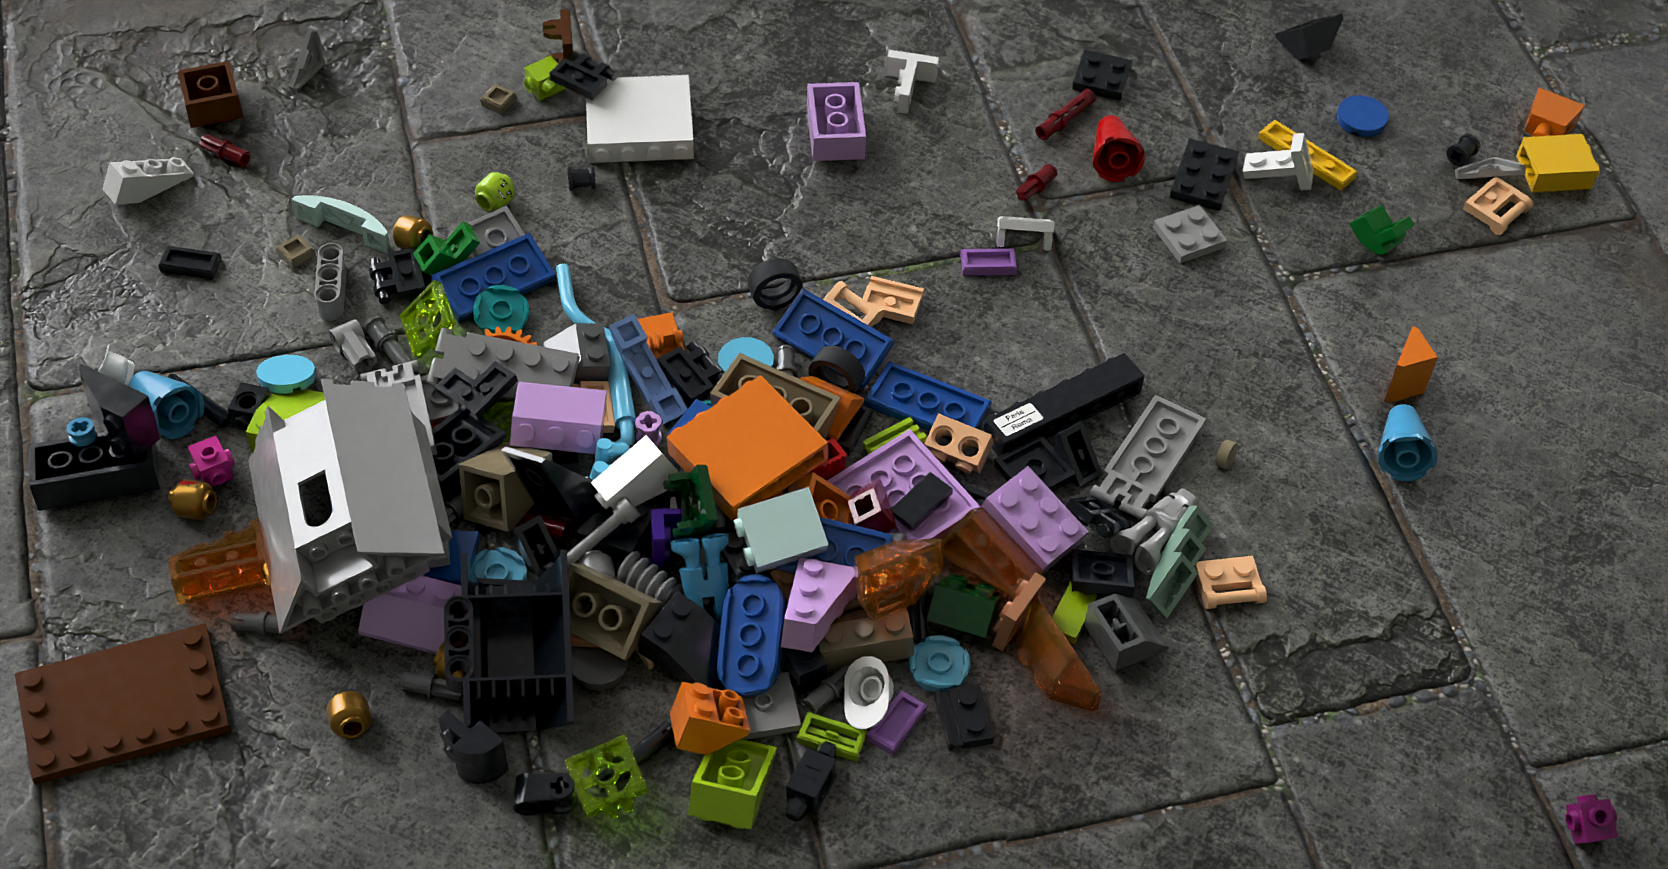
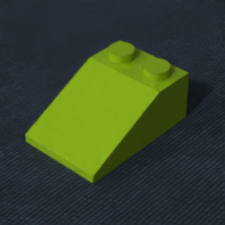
(285, 406)
(732, 783)

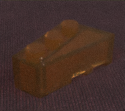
(989, 551)
(220, 567)

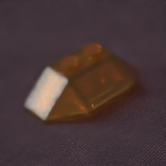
(896, 574)
(1054, 661)

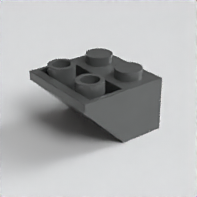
(1123, 631)

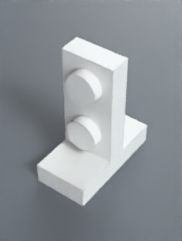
(909, 68)
(1282, 163)

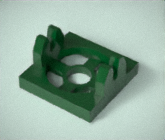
(700, 485)

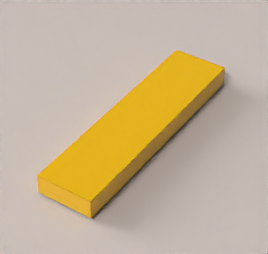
(1324, 164)

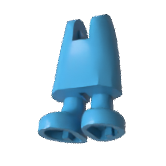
(707, 579)

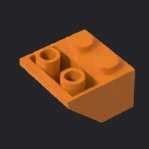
(707, 718)

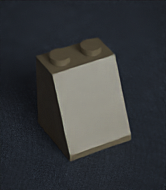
(492, 489)

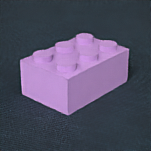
(836, 121)
(1035, 518)

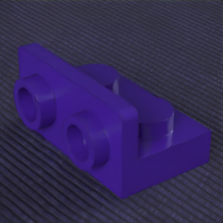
(661, 534)

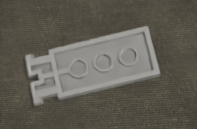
(528, 361)
(414, 389)
(1149, 456)

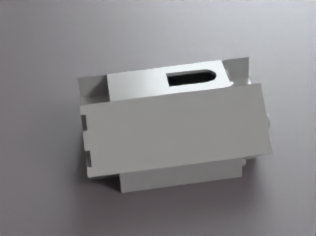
(382, 495)

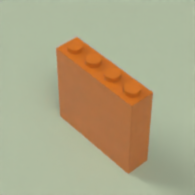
(750, 445)

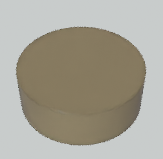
(1226, 454)

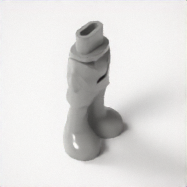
(1164, 518)

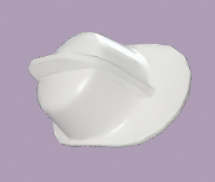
(117, 367)
(867, 692)

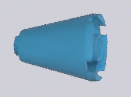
(172, 402)
(1406, 445)

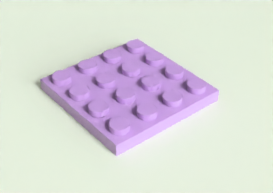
(901, 467)

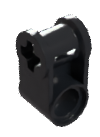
(542, 793)

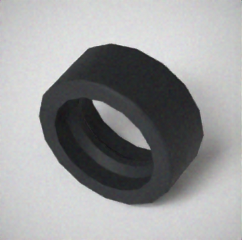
(768, 272)
(843, 362)

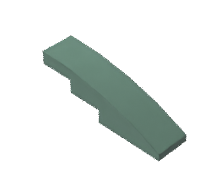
(1177, 561)

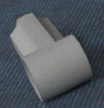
(352, 343)

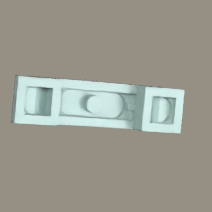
(319, 208)

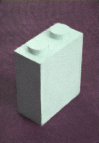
(781, 530)

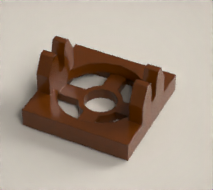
(560, 29)

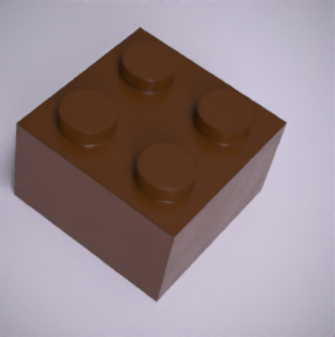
(210, 94)

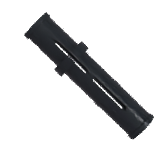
(642, 752)

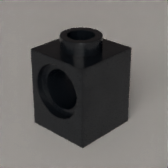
(245, 402)

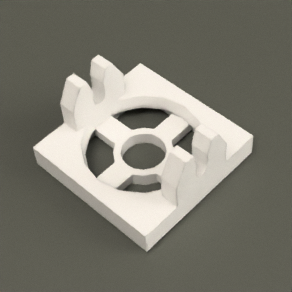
(1026, 224)

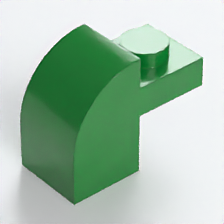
(1378, 231)
(441, 254)

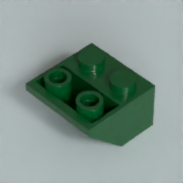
(965, 605)

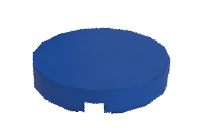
(1362, 115)

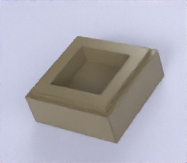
(498, 99)
(295, 251)

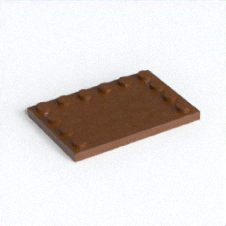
(120, 703)

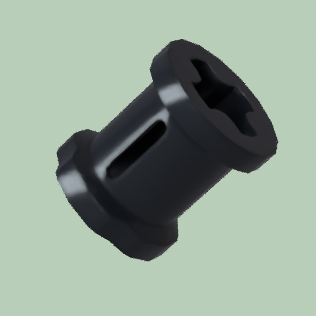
(1459, 153)
(581, 178)

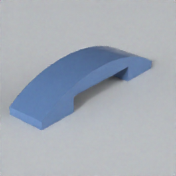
(645, 370)

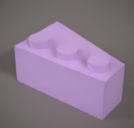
(815, 601)

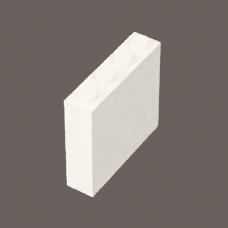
(641, 120)

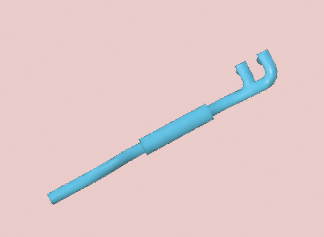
(618, 383)

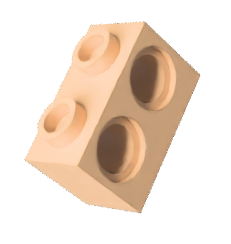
(962, 438)

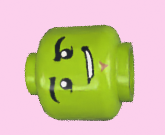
(494, 191)

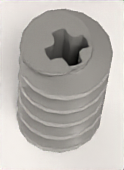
(646, 579)

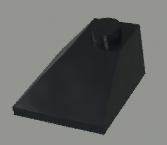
(1311, 38)

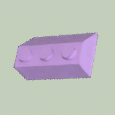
(558, 417)
(410, 614)

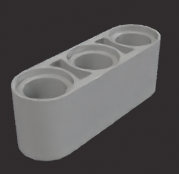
(330, 281)

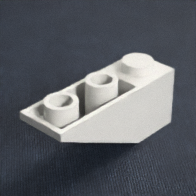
(139, 180)

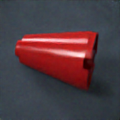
(1116, 150)

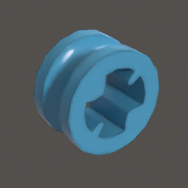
(81, 431)

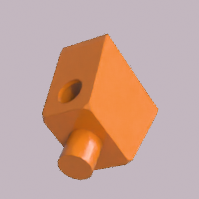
(1552, 114)

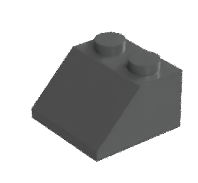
(590, 344)

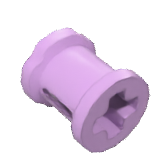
(649, 424)

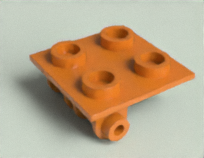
(662, 333)

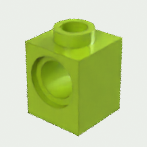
(538, 78)

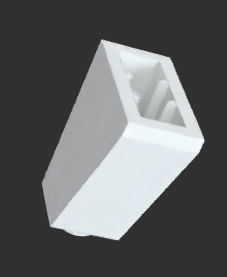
(634, 475)

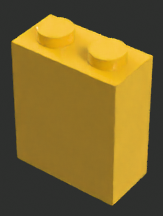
(1558, 163)

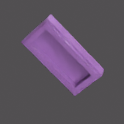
(988, 262)
(897, 723)

